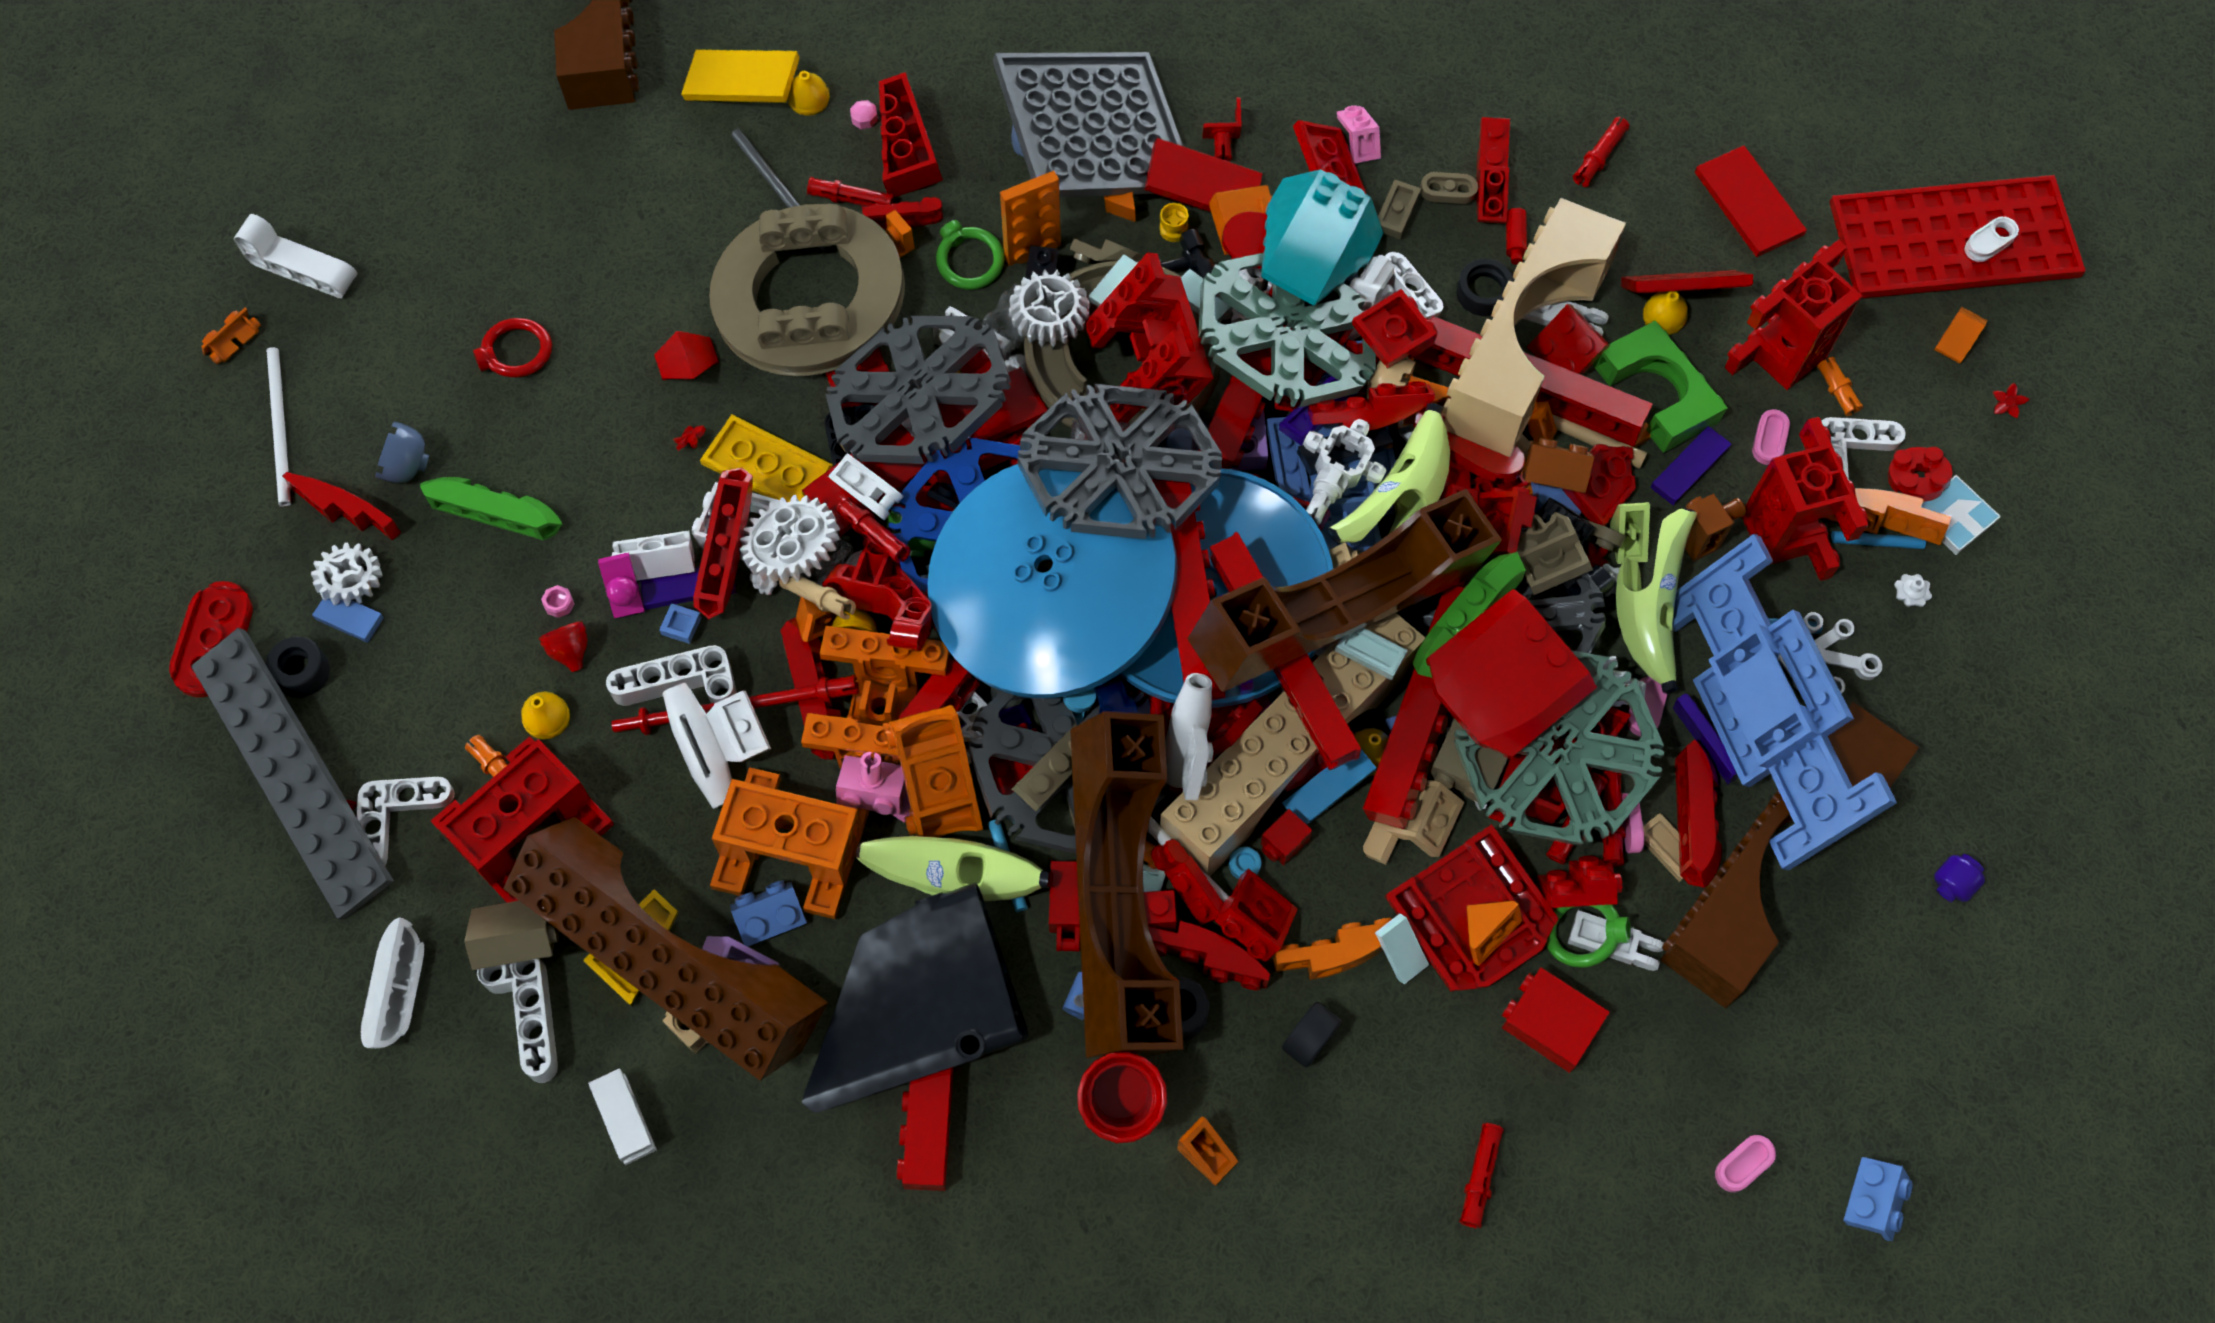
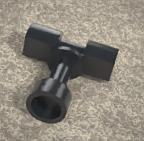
(1192, 255)

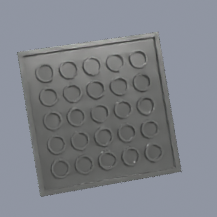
(1087, 117)

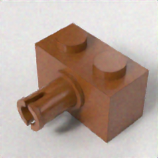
(1558, 465)
(1711, 524)

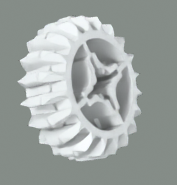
(1040, 320)

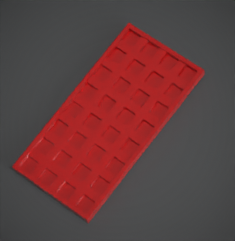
(1918, 236)

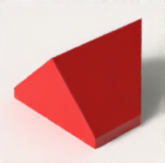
(685, 356)

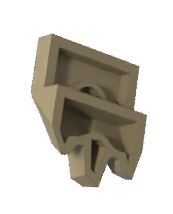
(1110, 252)
(1551, 553)

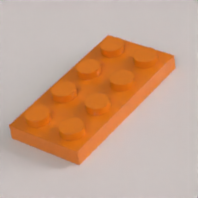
(1030, 217)

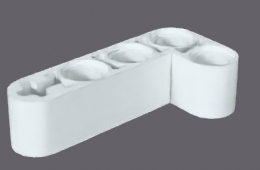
(291, 260)
(668, 669)
(528, 1017)

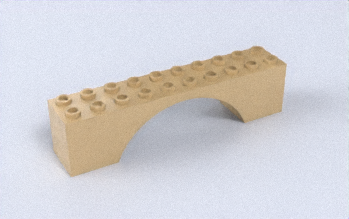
(1498, 382)
(1273, 750)

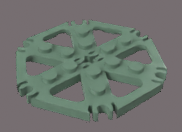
(1287, 346)
(1571, 771)

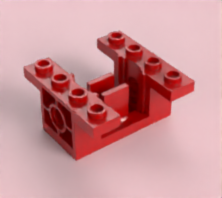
(1801, 313)
(1161, 332)
(1788, 505)
(512, 807)

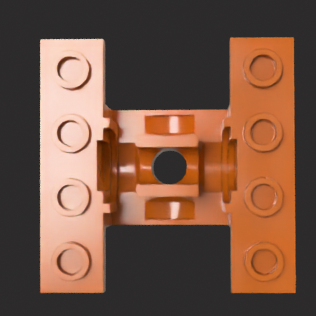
(885, 678)
(819, 837)

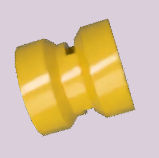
(1173, 221)

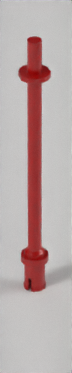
(824, 690)

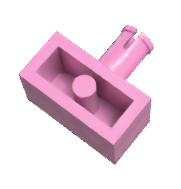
(871, 784)

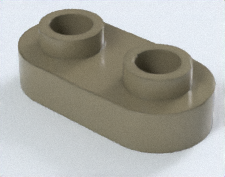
(1448, 187)
(1606, 537)

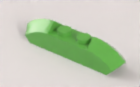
(501, 510)
(1482, 592)

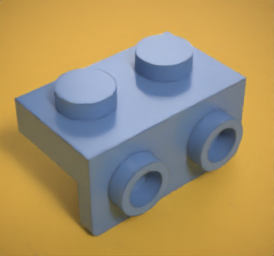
(767, 912)
(1878, 1198)

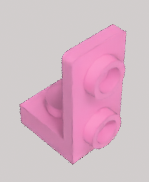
(1363, 133)

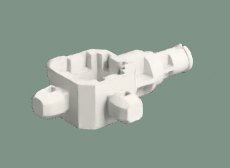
(1332, 478)

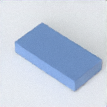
(352, 619)

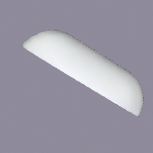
(392, 985)

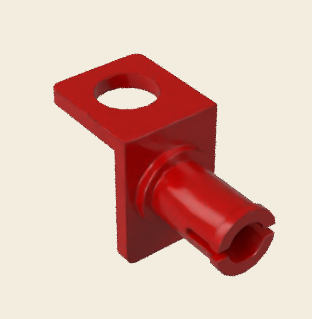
(1223, 133)

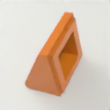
(1121, 205)

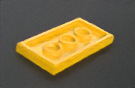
(740, 75)
(775, 464)

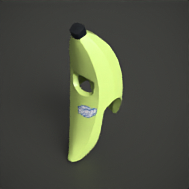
(1411, 483)
(1649, 613)
(952, 863)

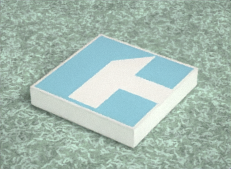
(1968, 514)

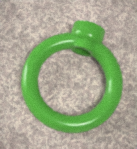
(954, 235)
(1617, 931)

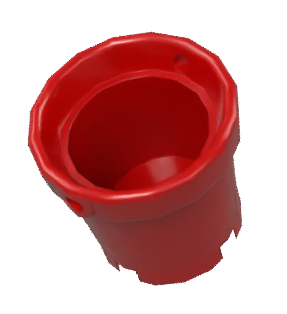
(1122, 1097)

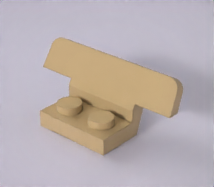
(1429, 829)

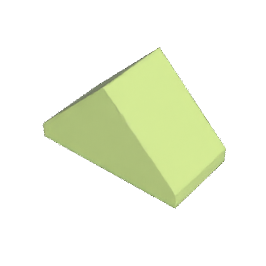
(1633, 522)

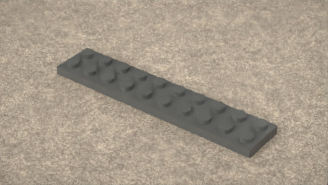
(292, 774)

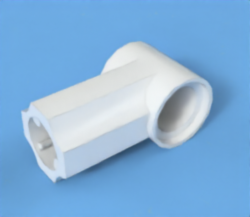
(1373, 280)

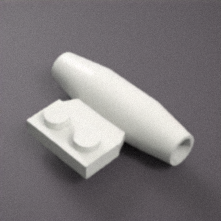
(1186, 736)
(712, 739)

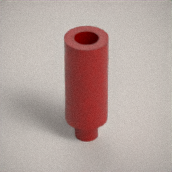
(1516, 234)

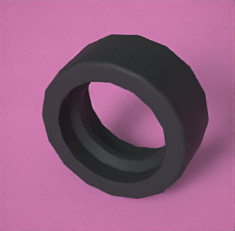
(1478, 268)

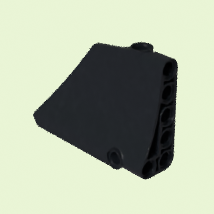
(915, 998)

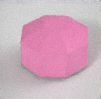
(864, 114)
(557, 601)

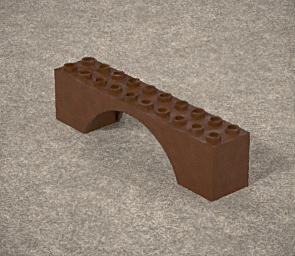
(597, 56)
(1272, 625)
(1726, 929)
(1126, 988)
(741, 1008)

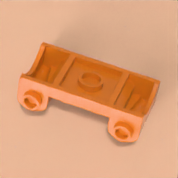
(935, 773)

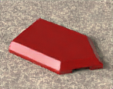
(1608, 483)

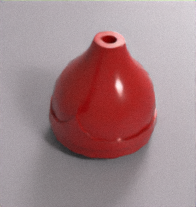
(566, 645)

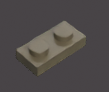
(1398, 208)

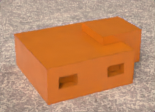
(1229, 203)

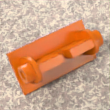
(221, 343)

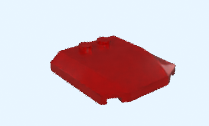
(1508, 676)
(1437, 904)

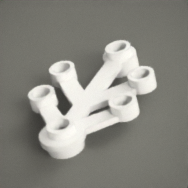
(1837, 658)

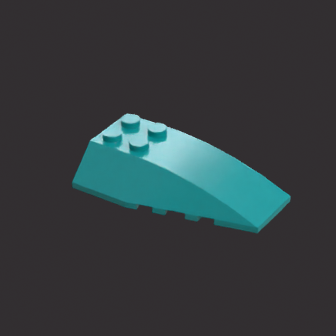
(1317, 234)

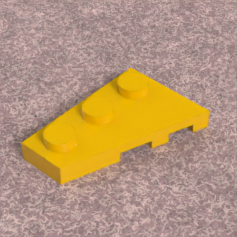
(662, 913)

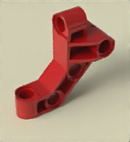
(884, 588)

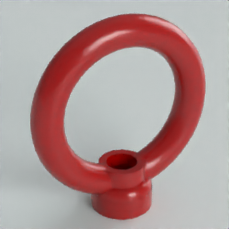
(486, 357)

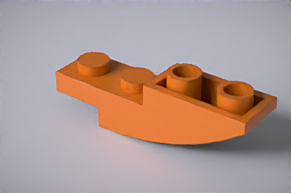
(1901, 514)
(1323, 959)

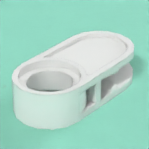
(1987, 243)

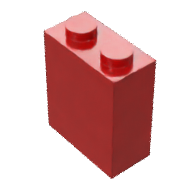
(1554, 1019)

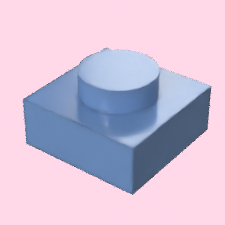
(680, 623)

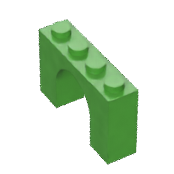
(1654, 352)

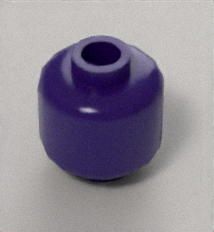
(1959, 878)

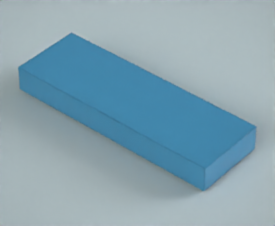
(1328, 788)

